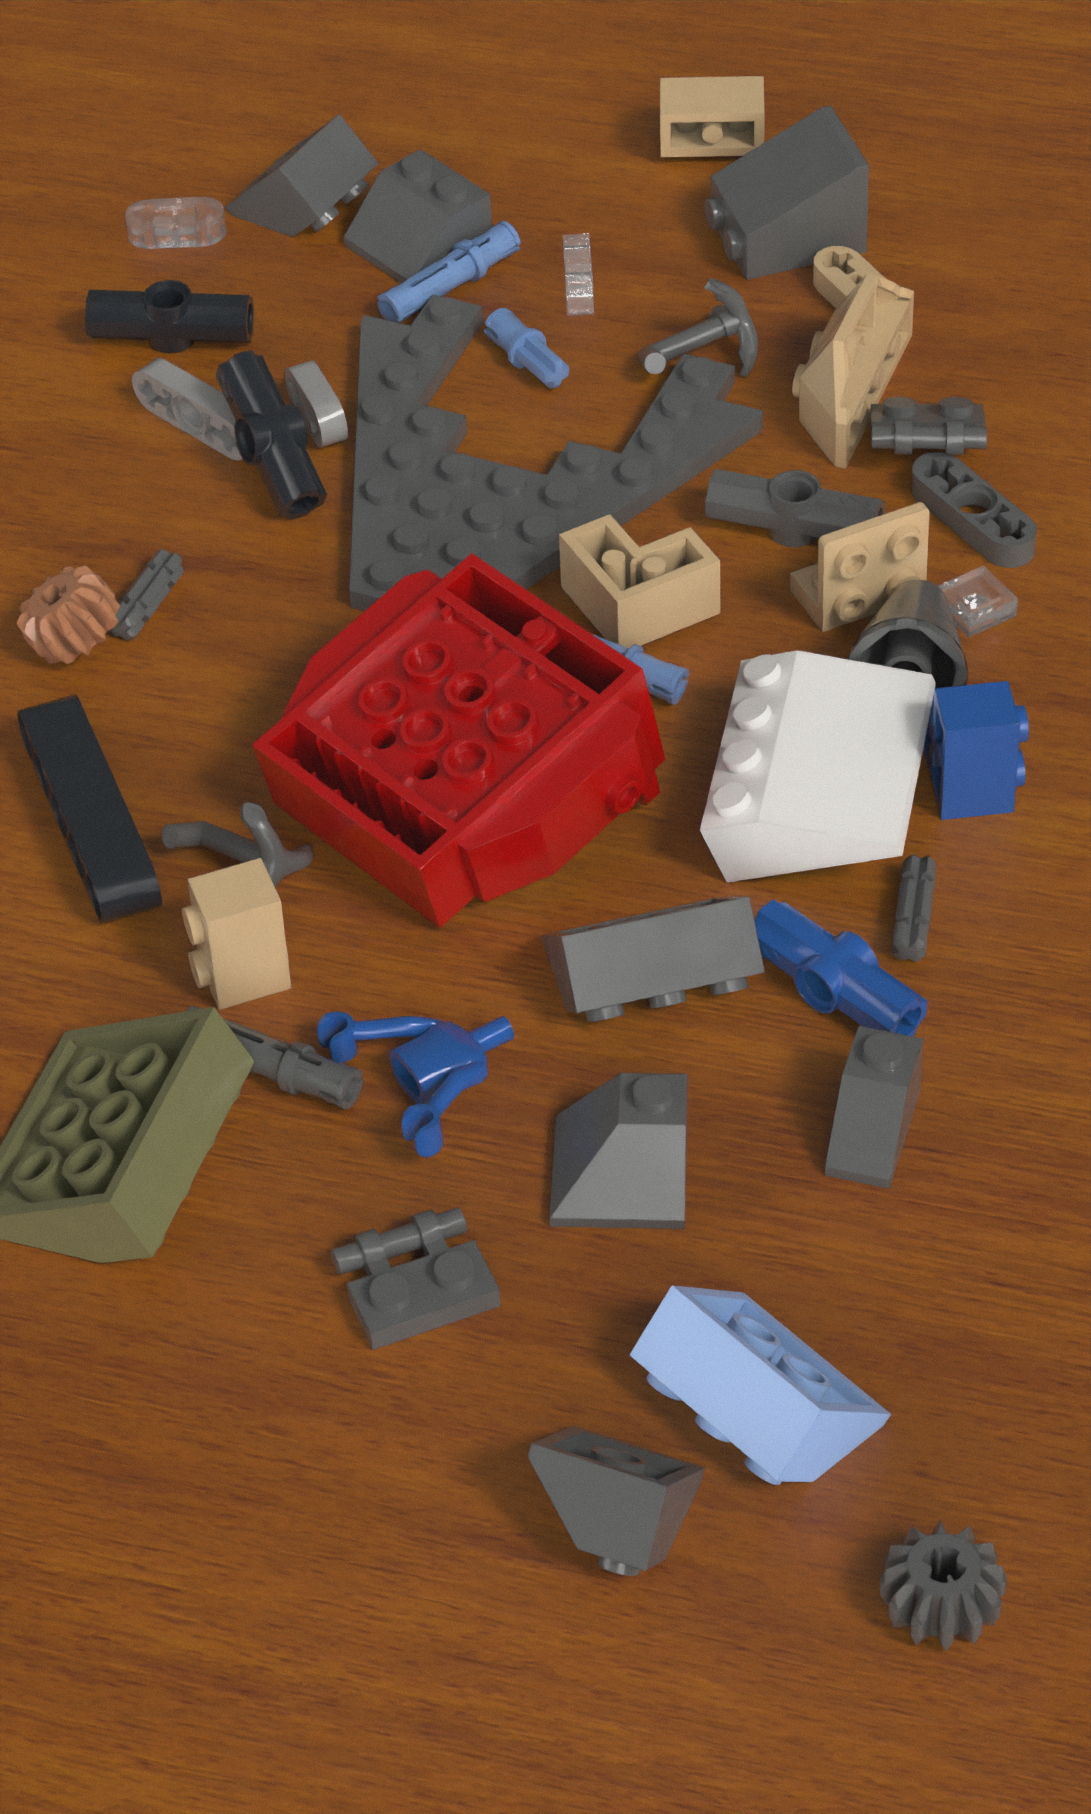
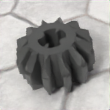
(942, 1585)

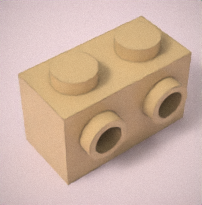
(711, 116)
(237, 934)

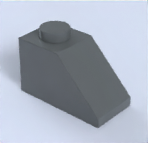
(875, 1106)

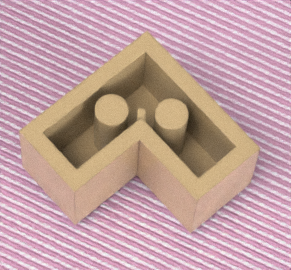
(637, 590)

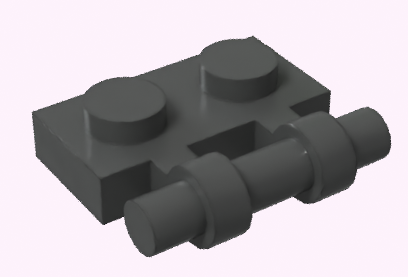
(949, 425)
(422, 1292)

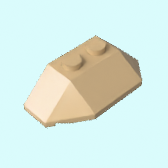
(853, 364)

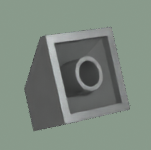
(623, 1155)
(616, 1496)

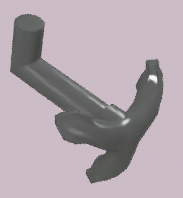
(723, 321)
(268, 847)

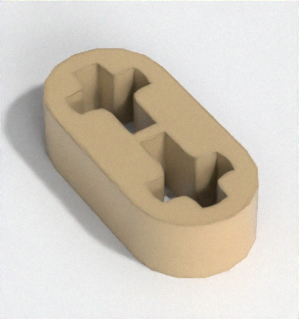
(838, 272)

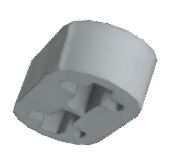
(317, 403)

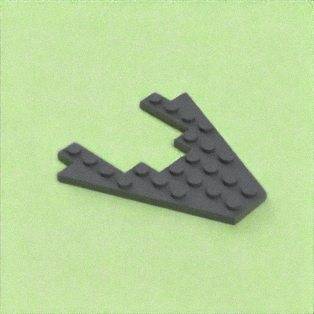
(434, 507)

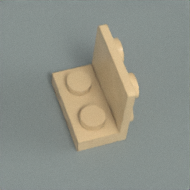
(863, 566)

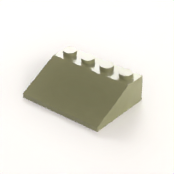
(118, 1134)

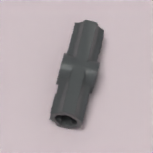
(787, 505)

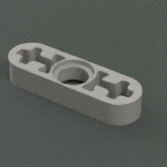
(187, 404)

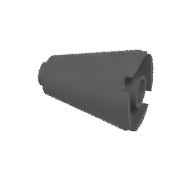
(915, 634)

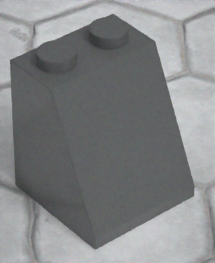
(792, 198)

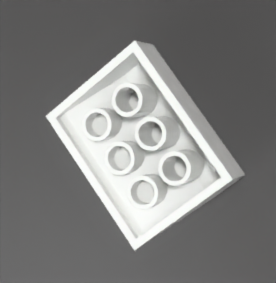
(815, 764)

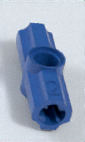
(837, 971)

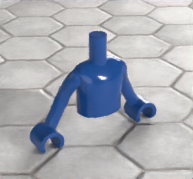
(428, 1068)

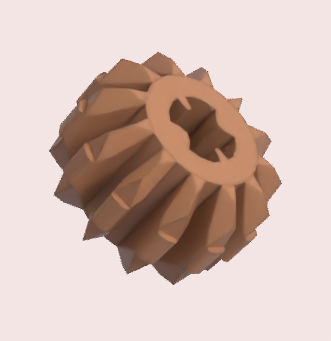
(68, 614)

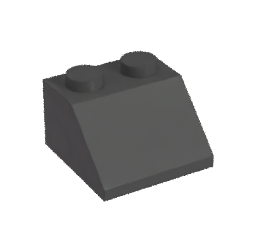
(307, 181)
(417, 216)

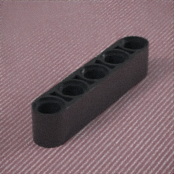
(89, 809)

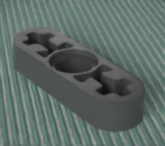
(949, 484)

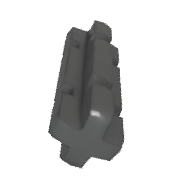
(147, 593)
(914, 908)

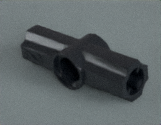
(169, 316)
(270, 435)

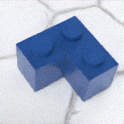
(975, 749)

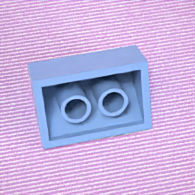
(755, 1384)

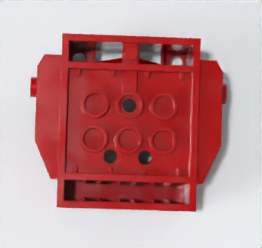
(494, 693)

